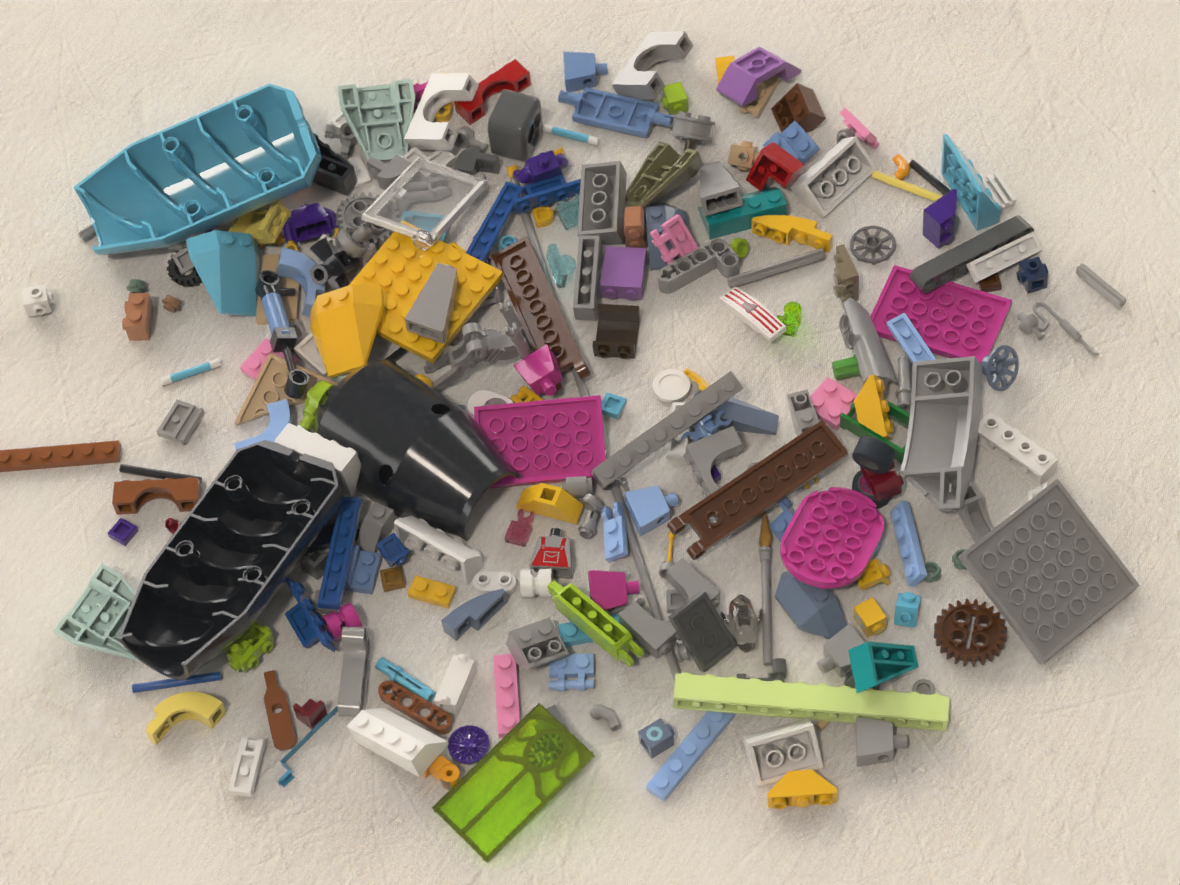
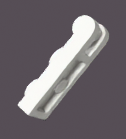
(246, 766)

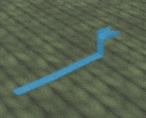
(288, 777)

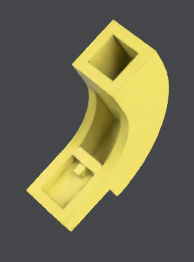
(183, 707)

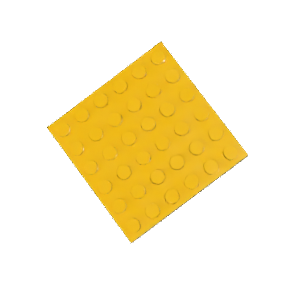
(403, 272)

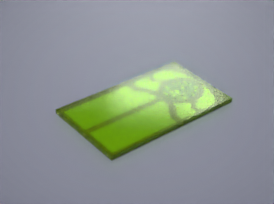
(513, 782)

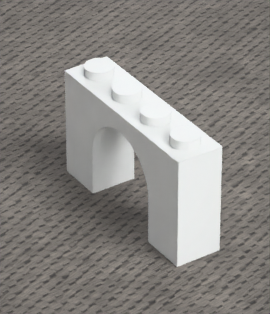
(438, 92)

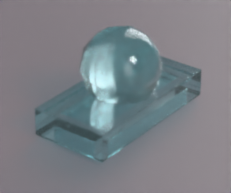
(559, 265)

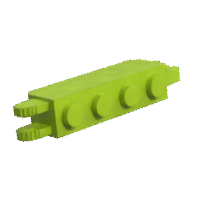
(594, 622)

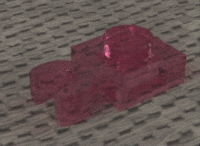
(520, 530)

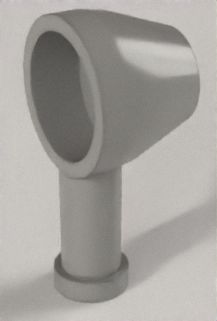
(465, 138)

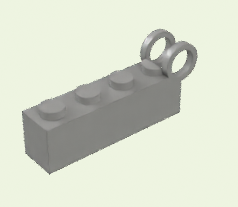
(587, 277)

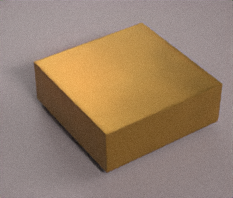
(392, 579)

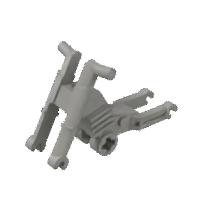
(480, 346)

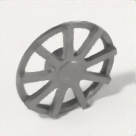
(872, 244)

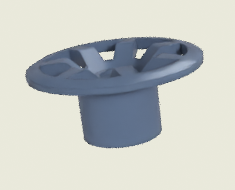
(997, 367)

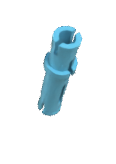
(398, 675)

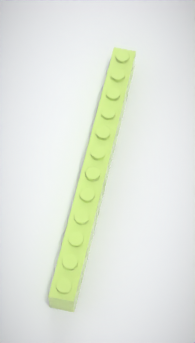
(809, 701)

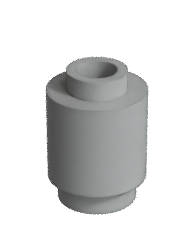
(578, 486)

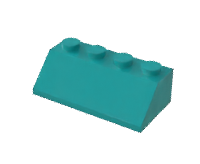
(738, 219)

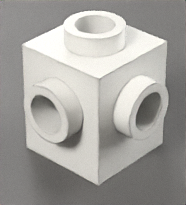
(37, 300)

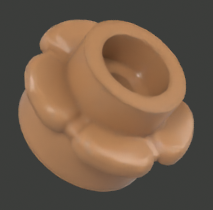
(171, 303)

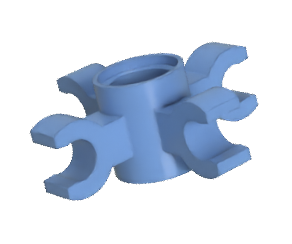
(706, 427)

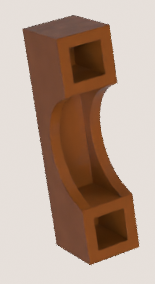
(132, 495)

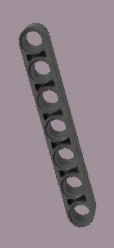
(953, 262)

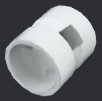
(535, 582)

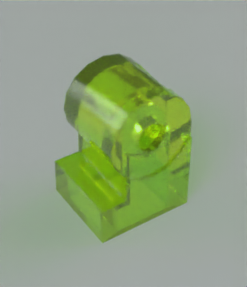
(791, 318)

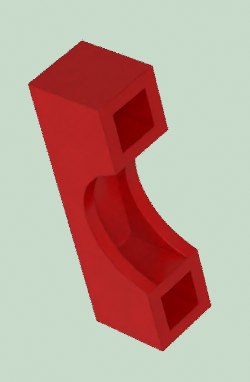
(510, 77)

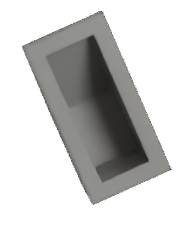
(375, 527)

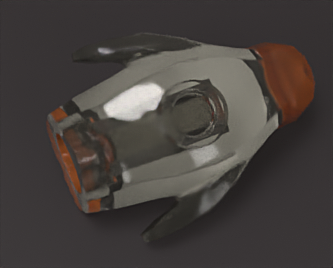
(743, 622)

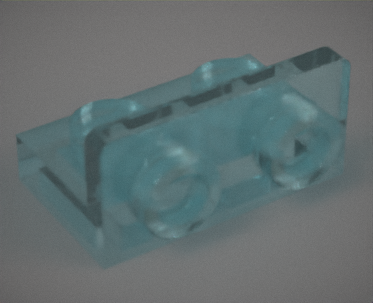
(568, 211)

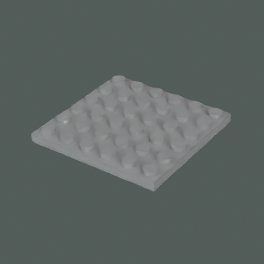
(1048, 571)

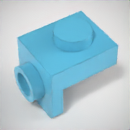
(907, 609)

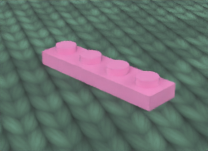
(506, 693)

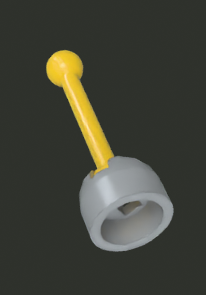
(666, 565)

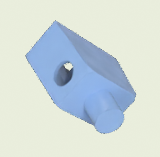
(649, 507)

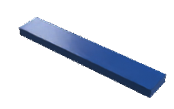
(495, 222)
(340, 553)

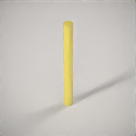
(905, 186)

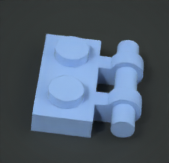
(572, 666)

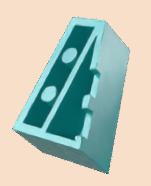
(879, 662)

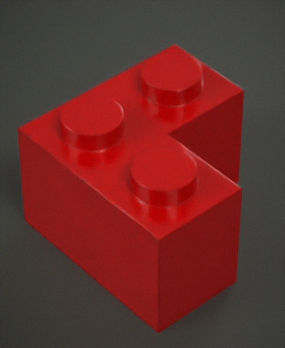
(774, 164)

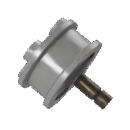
(692, 128)

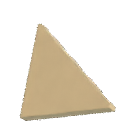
(270, 389)

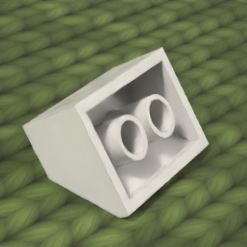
(782, 750)

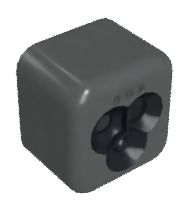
(515, 125)

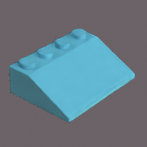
(971, 192)

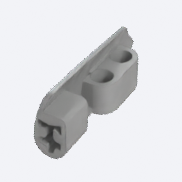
(862, 336)

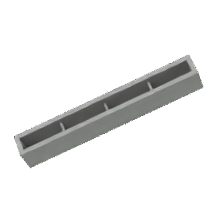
(666, 430)

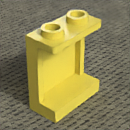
(263, 223)

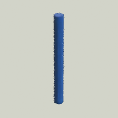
(168, 683)

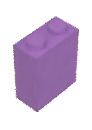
(623, 273)

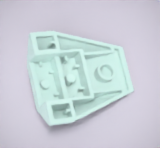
(379, 116)
(99, 614)

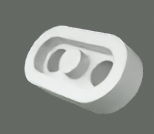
(494, 582)

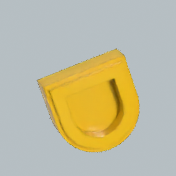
(543, 216)

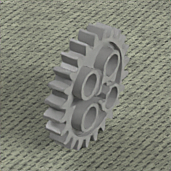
(351, 212)

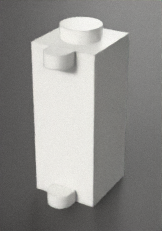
(456, 684)

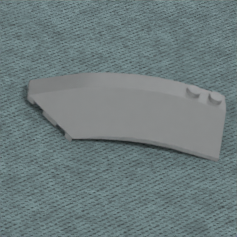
(943, 429)

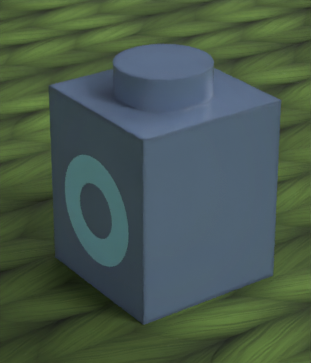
(656, 738)

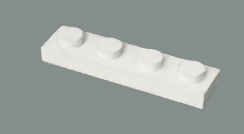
(1004, 257)

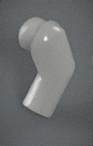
(606, 713)

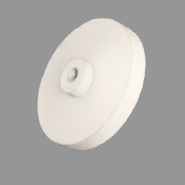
(671, 385)

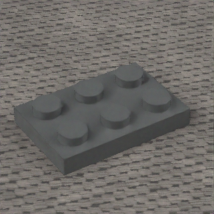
(702, 631)

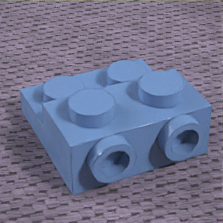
(795, 142)
(362, 571)

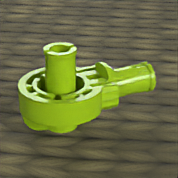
(315, 396)

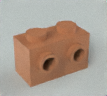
(138, 316)

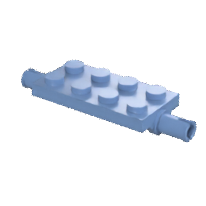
(615, 111)

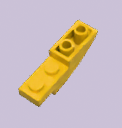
(788, 228)

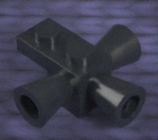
(334, 265)

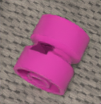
(344, 617)

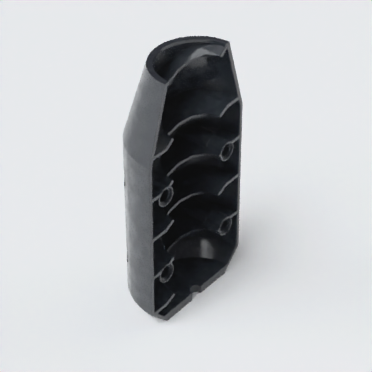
(229, 557)

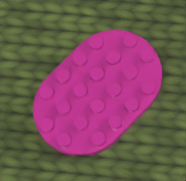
(831, 538)

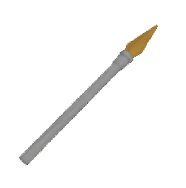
(765, 559)

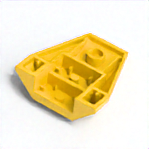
(346, 326)

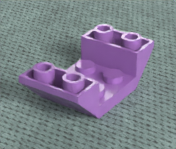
(751, 69)

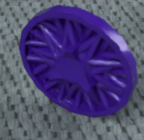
(468, 744)

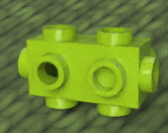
(248, 649)

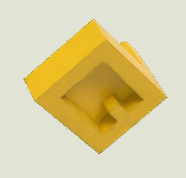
(875, 573)

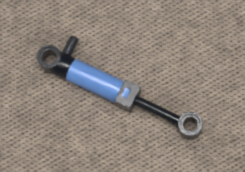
(282, 335)

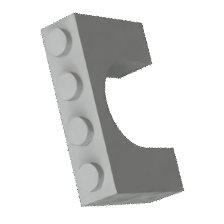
(634, 78)
(707, 452)
(656, 634)

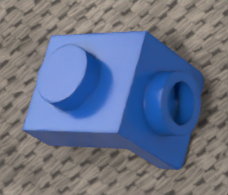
(392, 550)

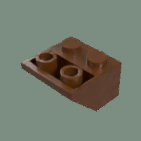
(798, 105)

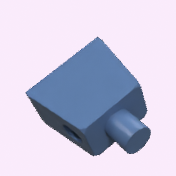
(582, 70)

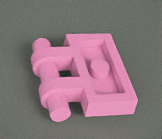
(859, 129)
(679, 237)

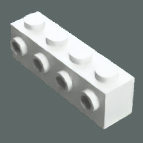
(1016, 449)

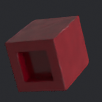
(310, 713)

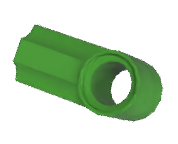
(845, 368)

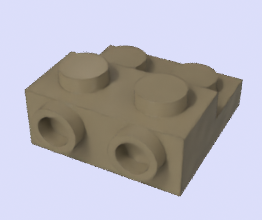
(845, 276)

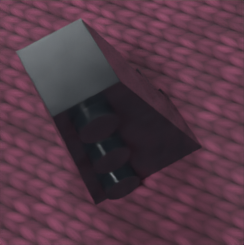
(334, 170)

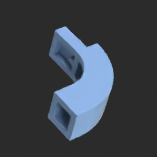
(298, 267)
(279, 418)

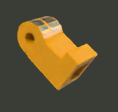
(443, 771)

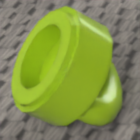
(740, 247)

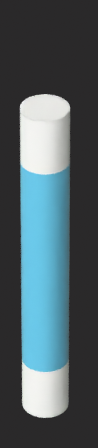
(571, 134)
(190, 372)

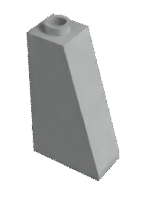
(718, 189)
(434, 305)

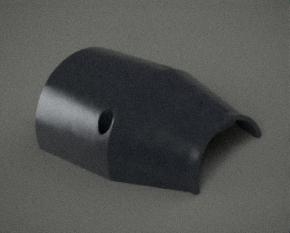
(412, 445)

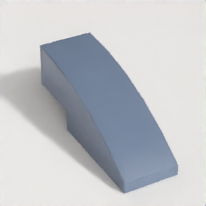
(473, 613)

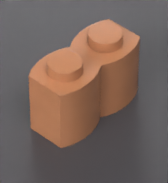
(634, 227)

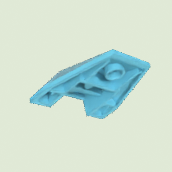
(228, 269)

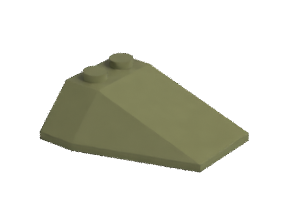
(661, 174)

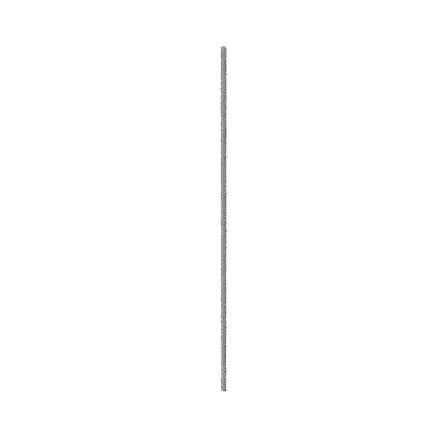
(614, 486)

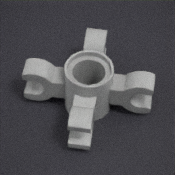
(346, 141)

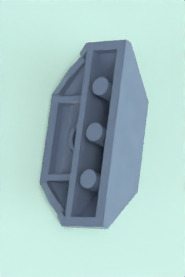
(656, 216)
(810, 607)

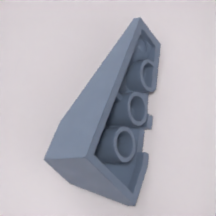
(746, 417)

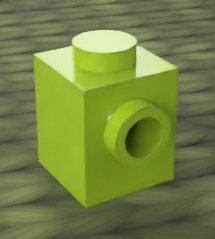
(674, 98)

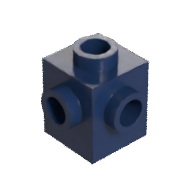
(1032, 274)

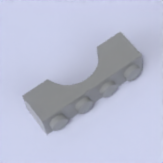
(974, 513)

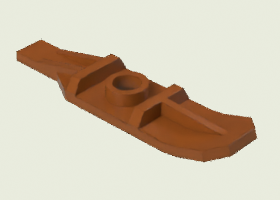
(279, 723)

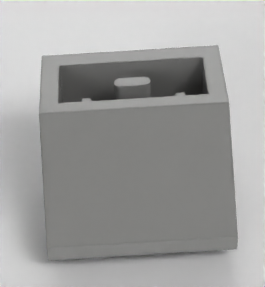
(536, 644)

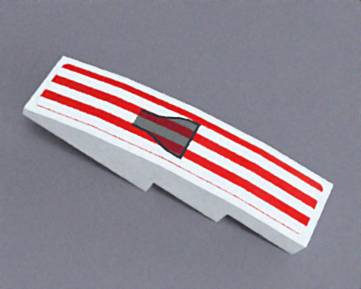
(753, 313)

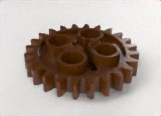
(991, 636)

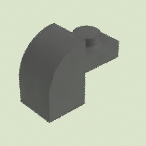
(473, 160)

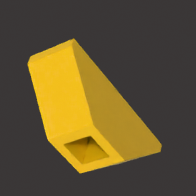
(872, 407)
(551, 503)
(801, 789)

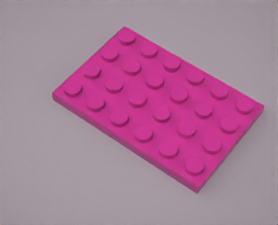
(950, 319)
(546, 438)

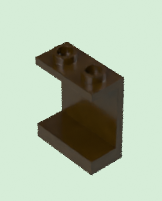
(617, 331)

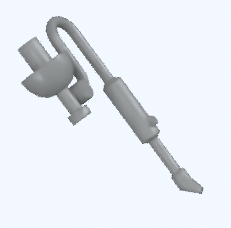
(1029, 324)

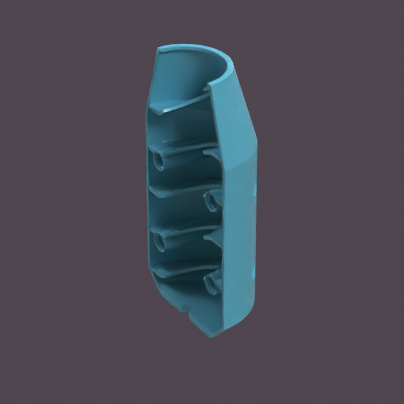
(202, 172)

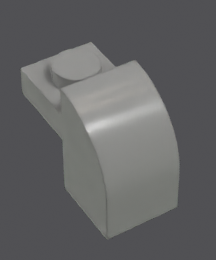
(386, 173)

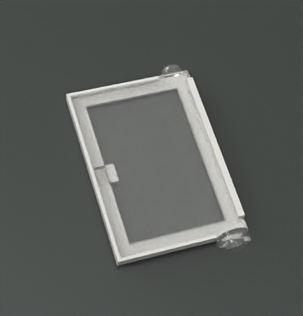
(425, 201)

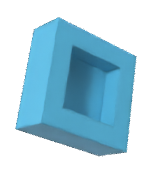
(613, 405)

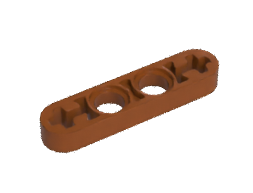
(413, 710)

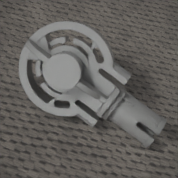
(354, 242)

